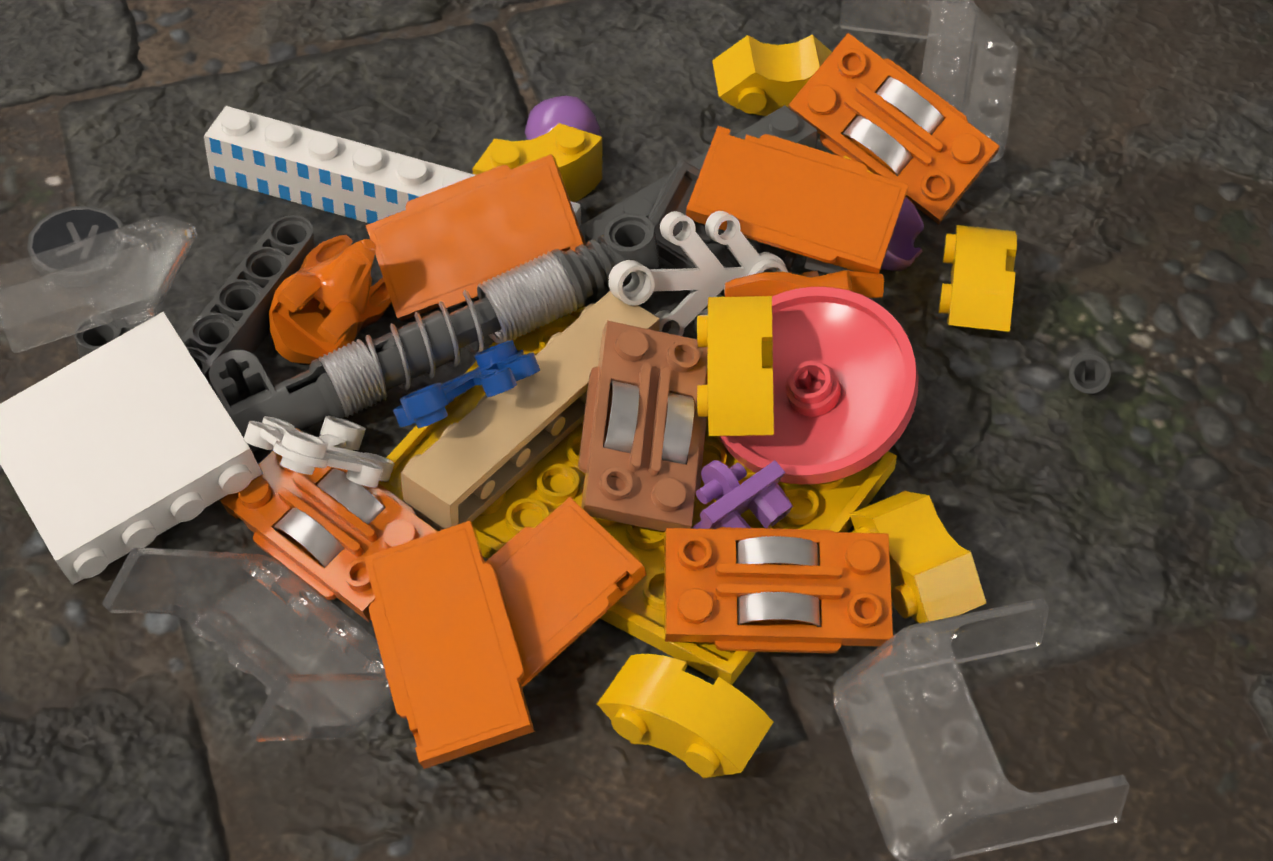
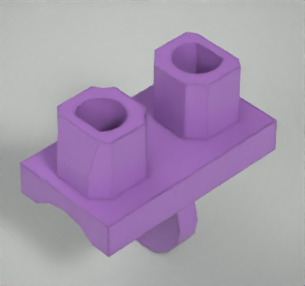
(757, 493)

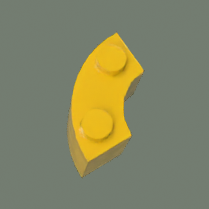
(766, 75)
(575, 151)
(980, 278)
(739, 366)
(927, 567)
(672, 710)

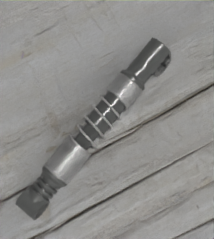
(506, 306)

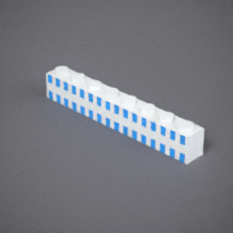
(320, 167)

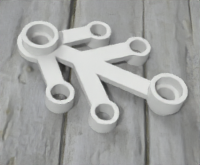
(704, 281)
(332, 448)

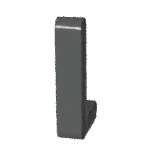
(240, 310)

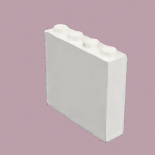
(120, 448)

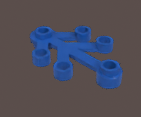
(497, 372)

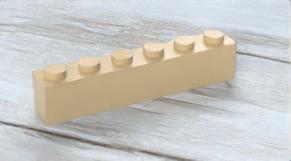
(516, 428)

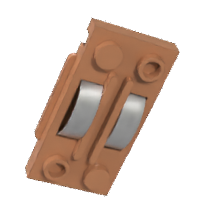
(643, 428)

